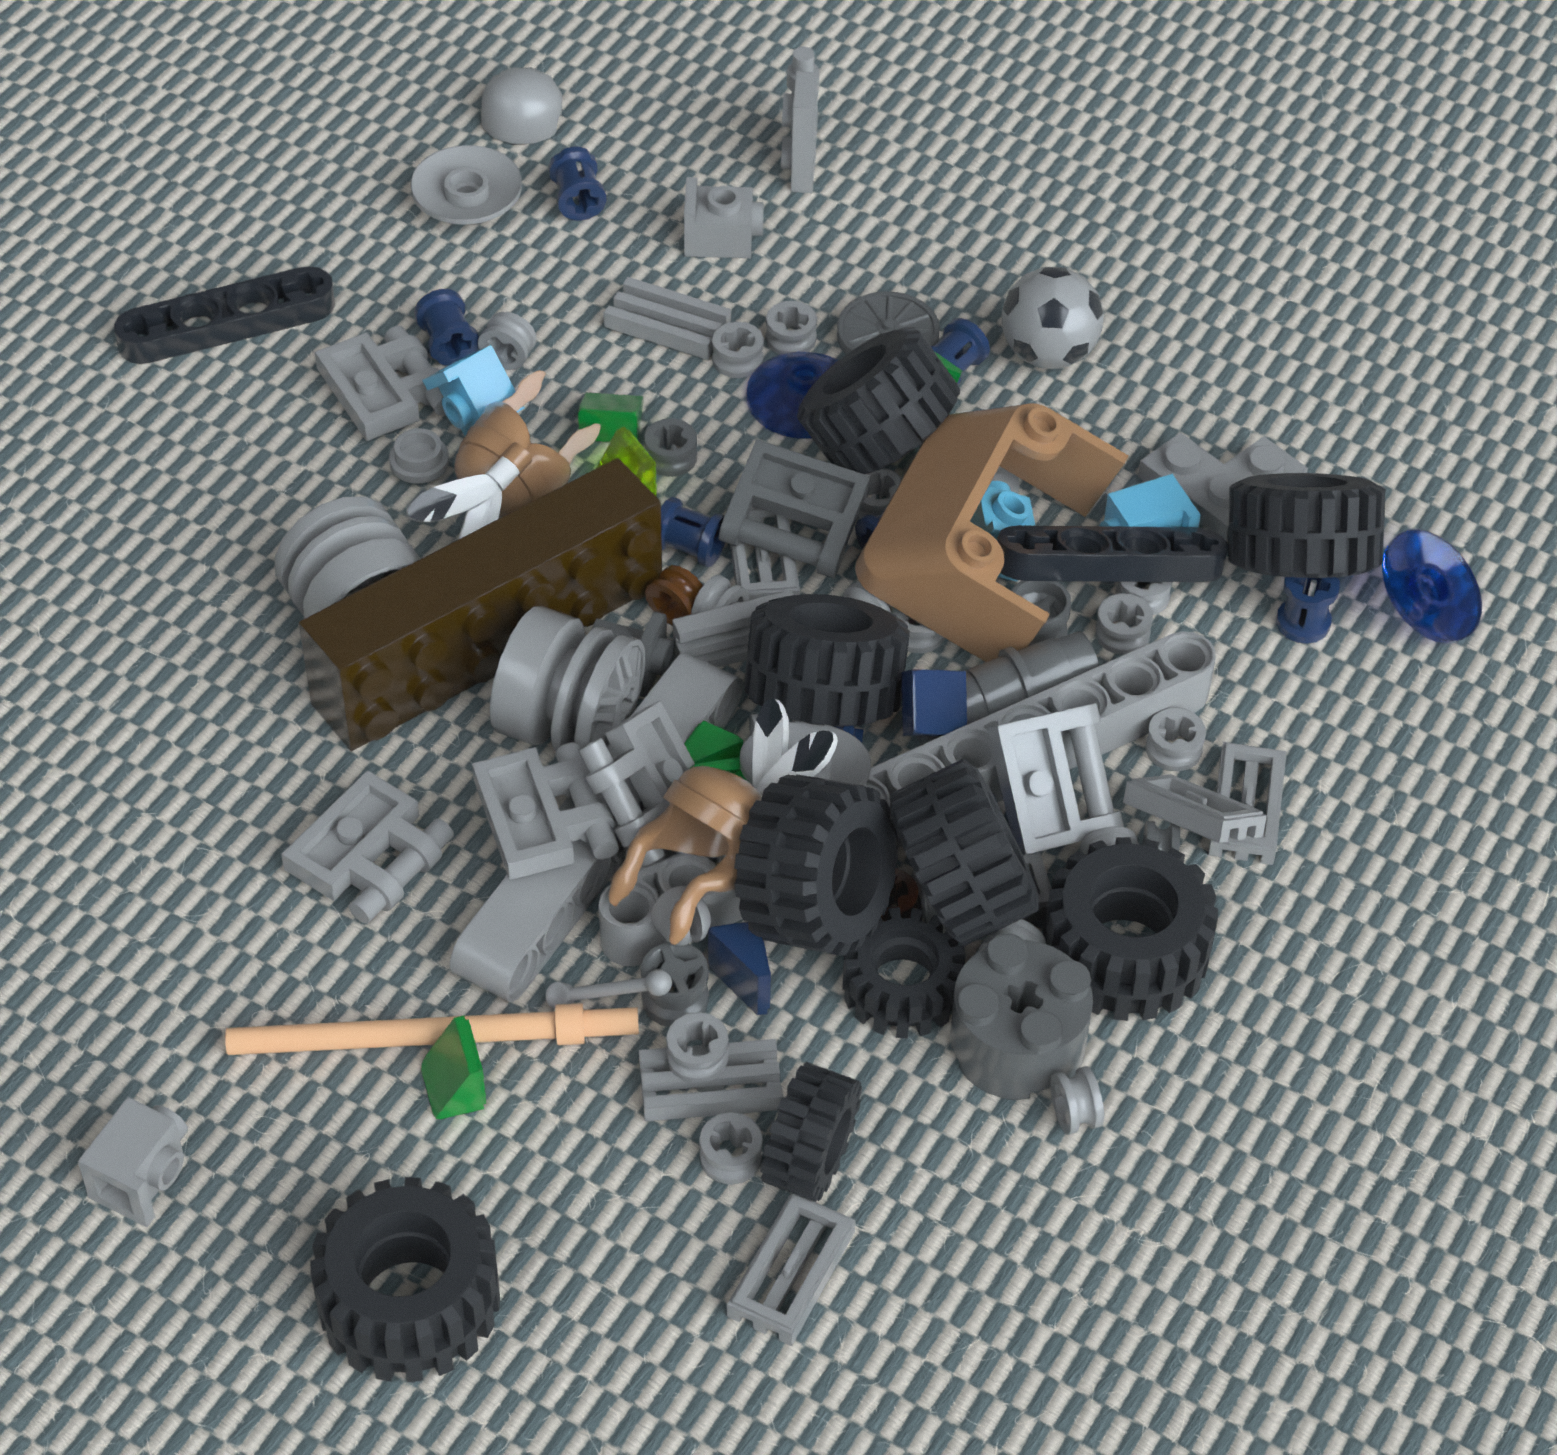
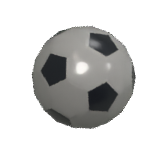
(1052, 317)

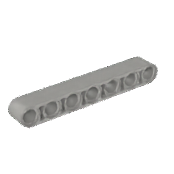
(535, 913)

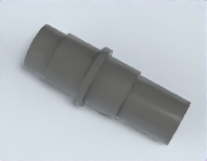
(1023, 674)

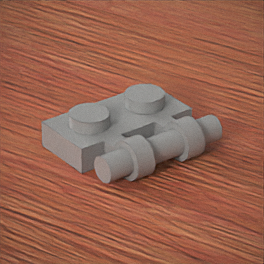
(801, 116)
(368, 385)
(651, 757)
(525, 815)
(354, 834)

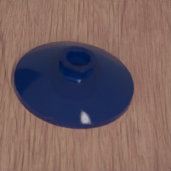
(780, 387)
(1431, 586)

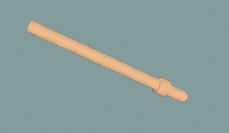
(566, 1024)

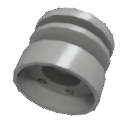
(339, 552)
(563, 681)

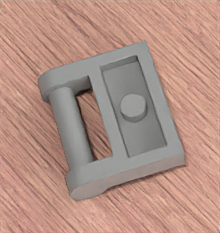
(1039, 782)

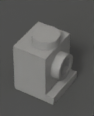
(720, 220)
(134, 1159)

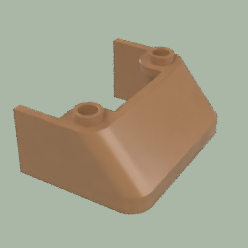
(942, 565)

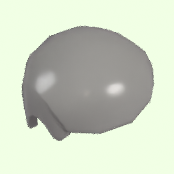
(521, 106)

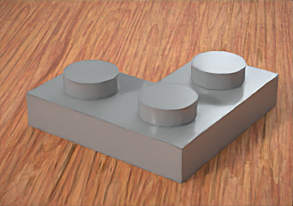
(1208, 479)

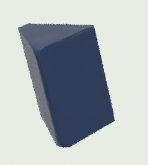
(933, 702)
(741, 964)

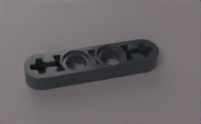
(223, 308)
(1112, 553)

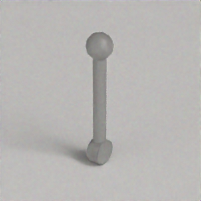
(657, 983)

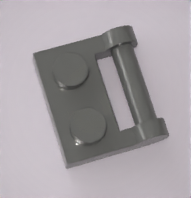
(801, 491)

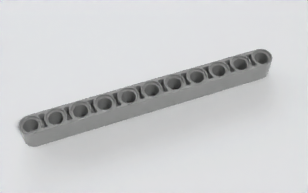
(1127, 694)

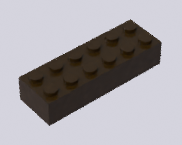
(449, 615)

